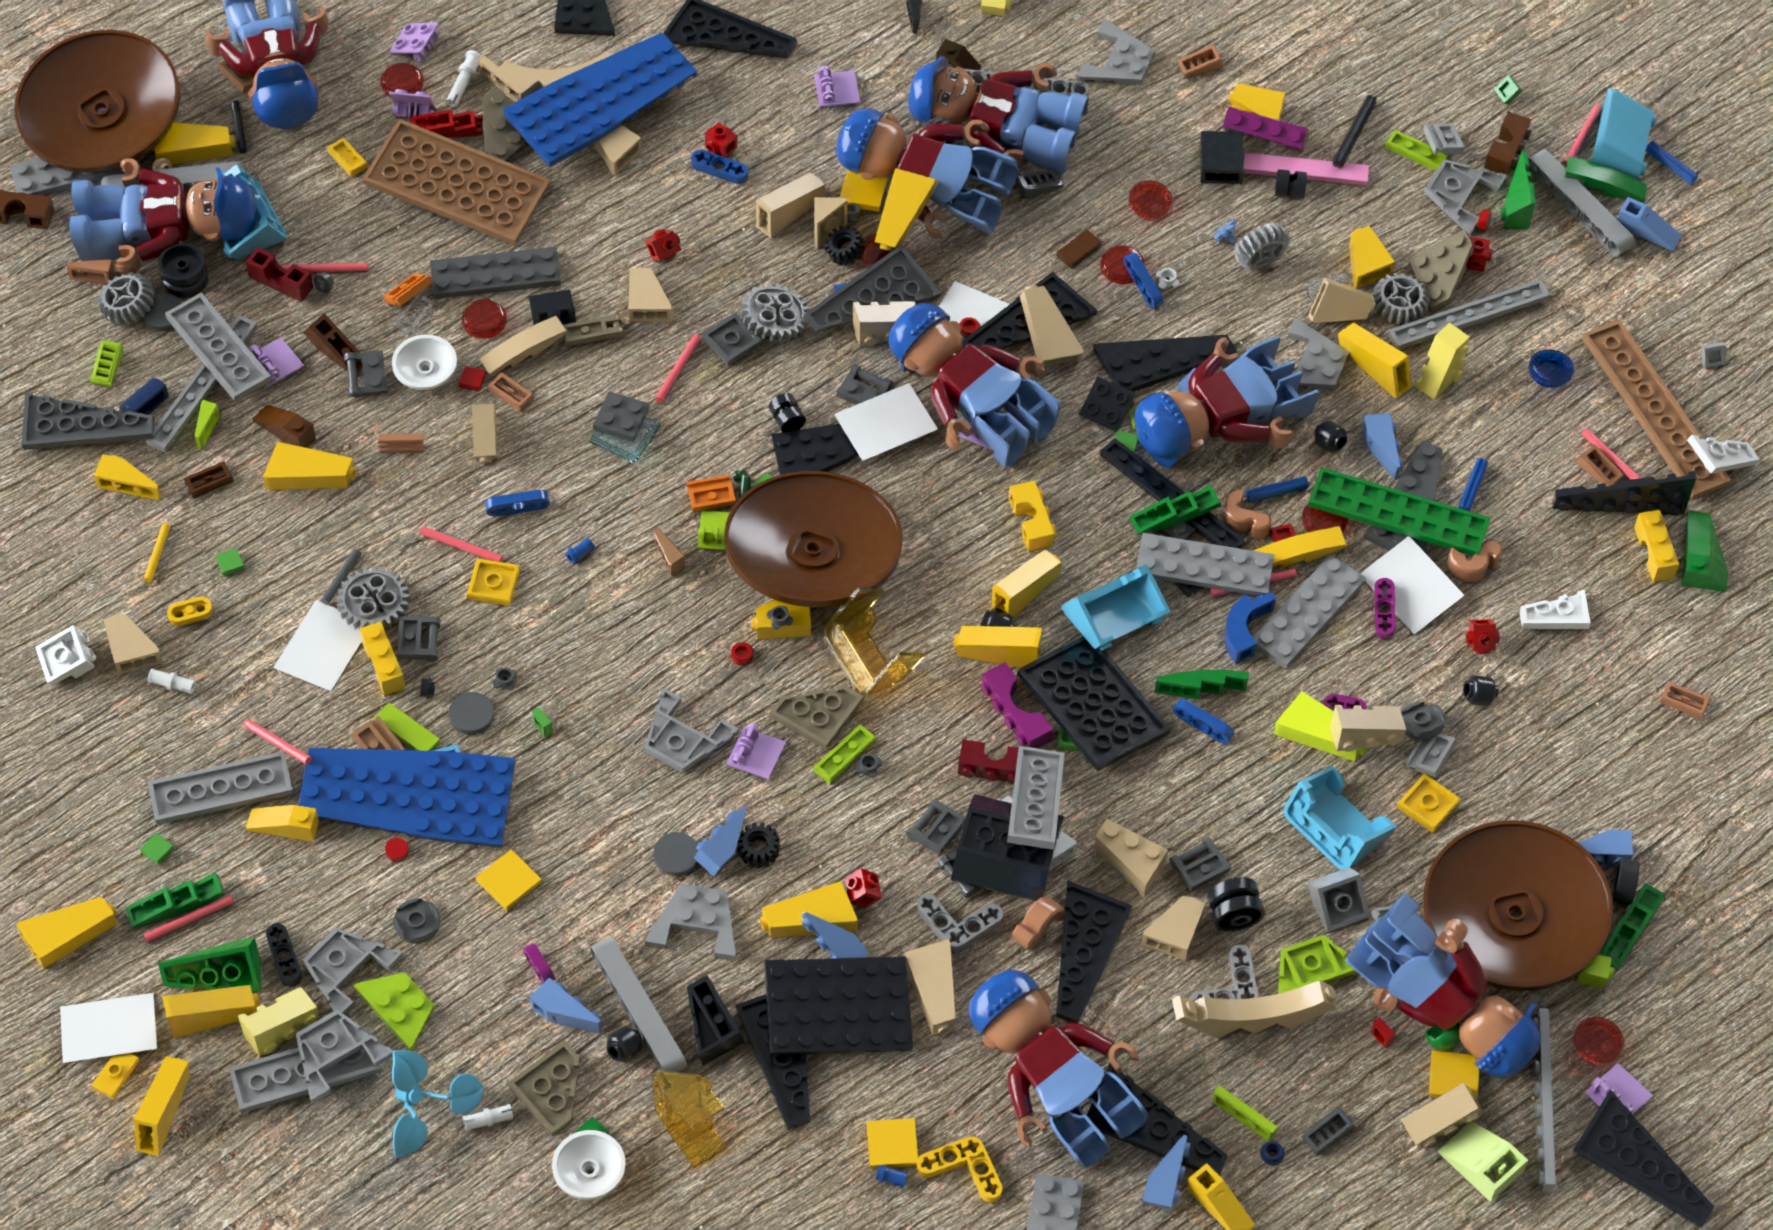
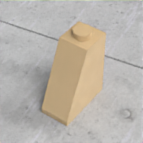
(619, 148)
(647, 298)
(1340, 303)
(484, 432)
(129, 645)
(1175, 928)

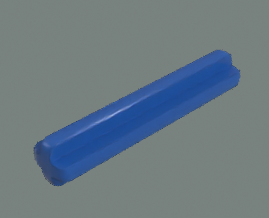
(1671, 162)
(1473, 484)
(1277, 489)

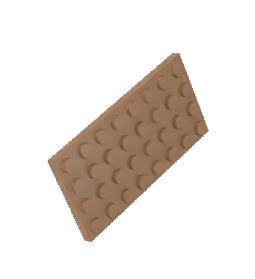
(456, 181)

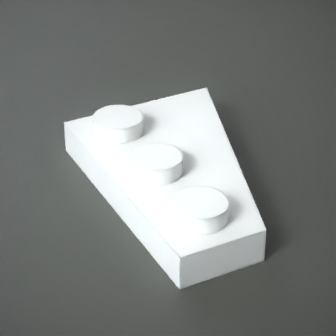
(1558, 614)

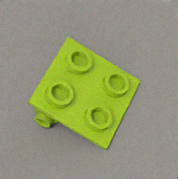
(712, 530)

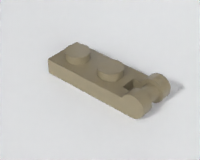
(594, 330)

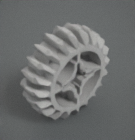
(1262, 246)
(126, 298)
(1399, 304)

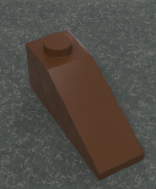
(330, 341)
(286, 426)

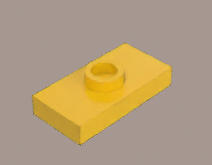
(347, 157)
(115, 1074)

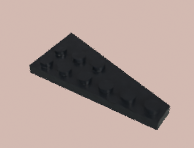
(716, 28)
(1149, 362)
(1089, 937)

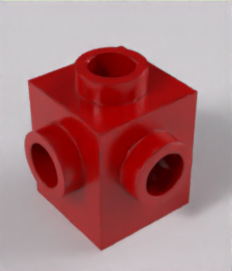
(720, 140)
(663, 244)
(1480, 254)
(1482, 635)
(863, 888)

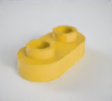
(189, 611)

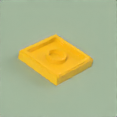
(864, 193)
(493, 582)
(1428, 803)
(508, 879)
(1450, 1071)
(892, 1143)

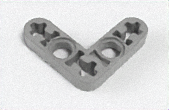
(954, 929)
(1237, 991)

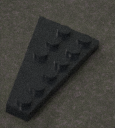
(583, 17)
(1010, 325)
(812, 449)
(1630, 496)
(783, 1073)
(1162, 1130)
(1632, 1155)

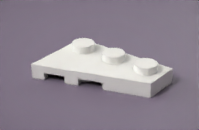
(1723, 455)

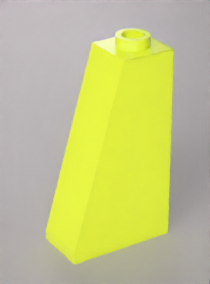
(1309, 724)

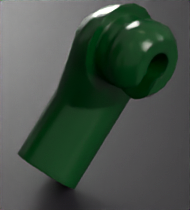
(744, 478)

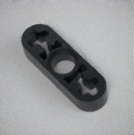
(282, 964)

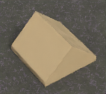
(828, 215)

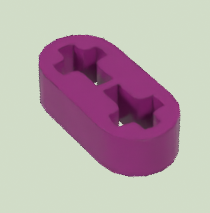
(1346, 701)
(538, 963)

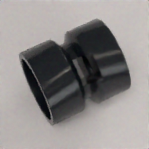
(1290, 184)
(787, 412)

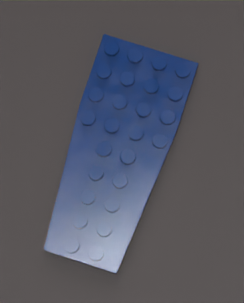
(598, 98)
(412, 792)

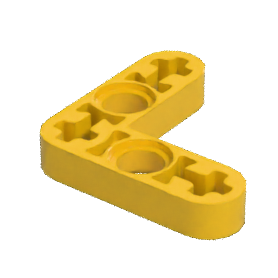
(970, 1159)

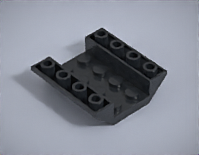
(993, 863)

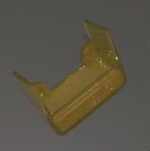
(857, 651)
(687, 1111)

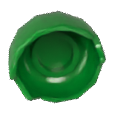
(1442, 1039)

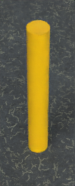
(156, 554)

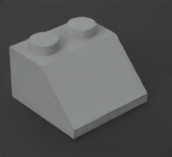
(1339, 898)

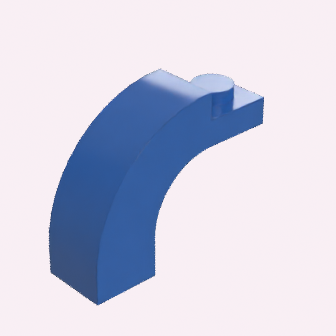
(1237, 637)

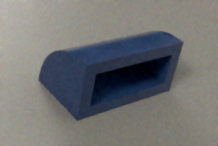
(146, 397)

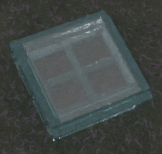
(624, 448)

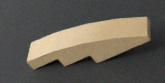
(526, 343)

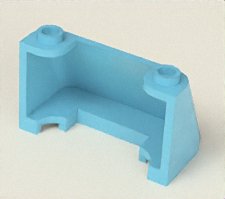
(1623, 134)
(267, 228)
(1117, 608)
(1332, 821)

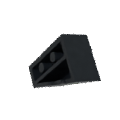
(712, 1022)

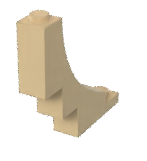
(522, 81)
(1224, 1016)

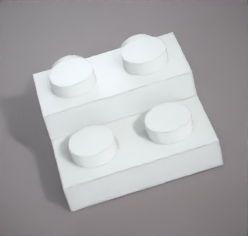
(66, 655)

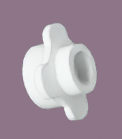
(1167, 273)

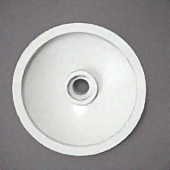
(422, 354)
(588, 1151)

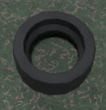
(1626, 881)

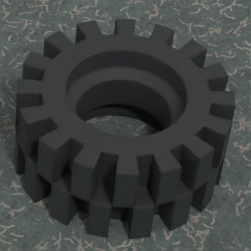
(851, 251)
(758, 833)

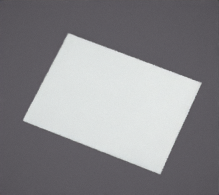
(967, 302)
(885, 421)
(1420, 585)
(320, 647)
(108, 1027)

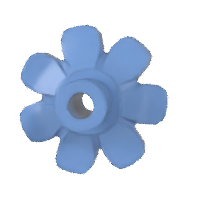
(1226, 232)

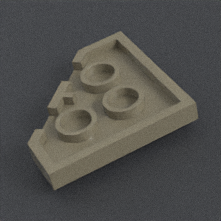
(499, 134)
(1443, 267)
(818, 713)
(550, 1087)

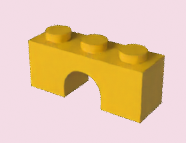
(1028, 500)
(1661, 554)
(383, 658)

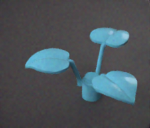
(407, 1072)

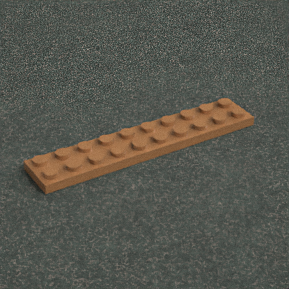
(1651, 404)

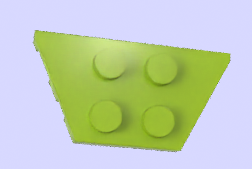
(1311, 962)
(398, 1004)

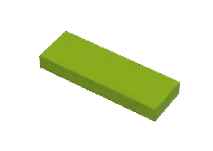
(1415, 150)
(407, 729)
(844, 754)
(1244, 1114)

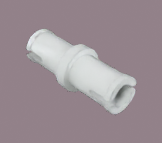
(171, 681)
(487, 1117)

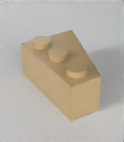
(875, 321)
(1366, 728)
(1131, 855)
(1442, 1115)

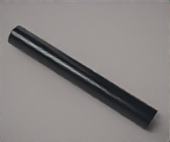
(238, 126)

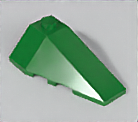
(1520, 197)
(1703, 557)
(215, 967)

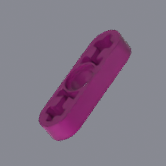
(1389, 600)

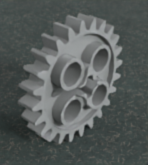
(761, 314)
(355, 608)

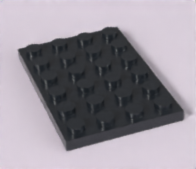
(1093, 702)
(838, 1005)

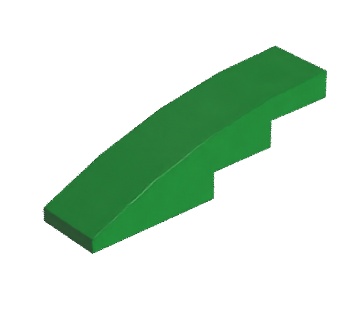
(1602, 177)
(1175, 511)
(1191, 683)
(174, 902)
(1632, 925)

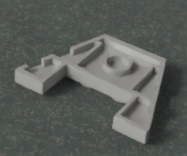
(1127, 61)
(1454, 184)
(1321, 360)
(679, 743)
(699, 911)
(339, 958)
(331, 1042)

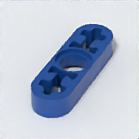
(714, 159)
(1143, 280)
(526, 501)
(1203, 721)

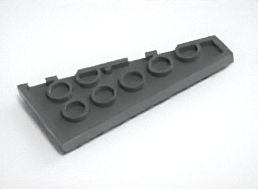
(889, 280)
(72, 423)
(1418, 479)

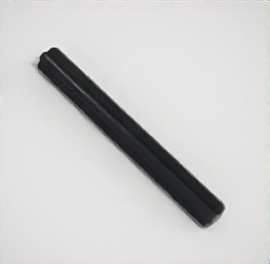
(1354, 131)

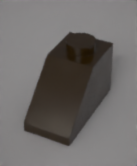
(957, 55)

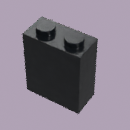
(1221, 157)

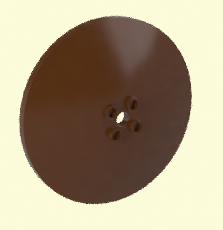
(92, 71)
(804, 510)
(1529, 870)

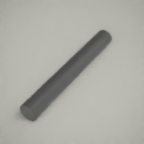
(346, 568)

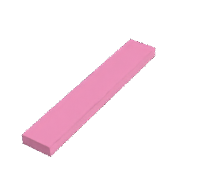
(1316, 169)

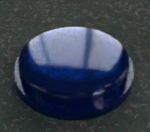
(1551, 368)

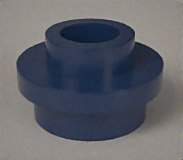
(1272, 1147)

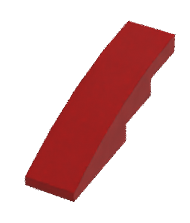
(450, 124)

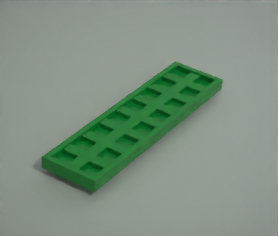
(1399, 511)

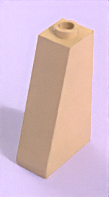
(787, 203)
(1048, 330)
(933, 983)

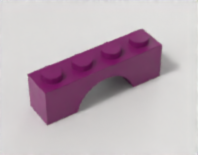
(1259, 126)
(1030, 728)

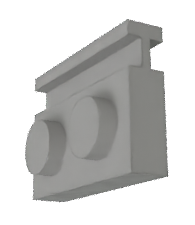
(1444, 139)
(1431, 754)

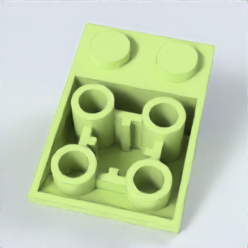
(1484, 1159)

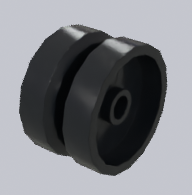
(183, 270)
(1236, 904)

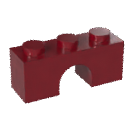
(292, 282)
(976, 764)

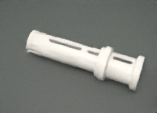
(466, 72)

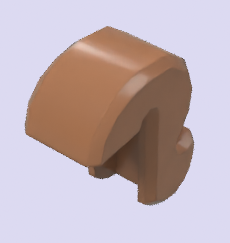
(1243, 519)
(1476, 567)
(1037, 922)

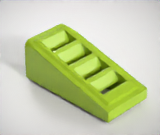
(107, 350)
(207, 420)

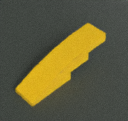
(1305, 546)

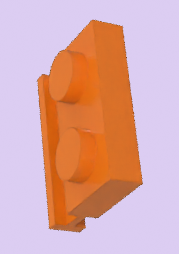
(407, 289)
(711, 493)

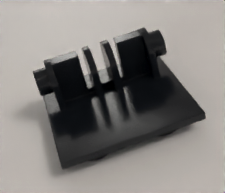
(552, 304)
(1107, 404)

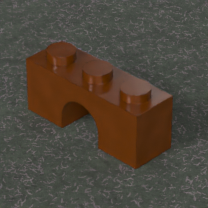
(1503, 156)
(36, 208)

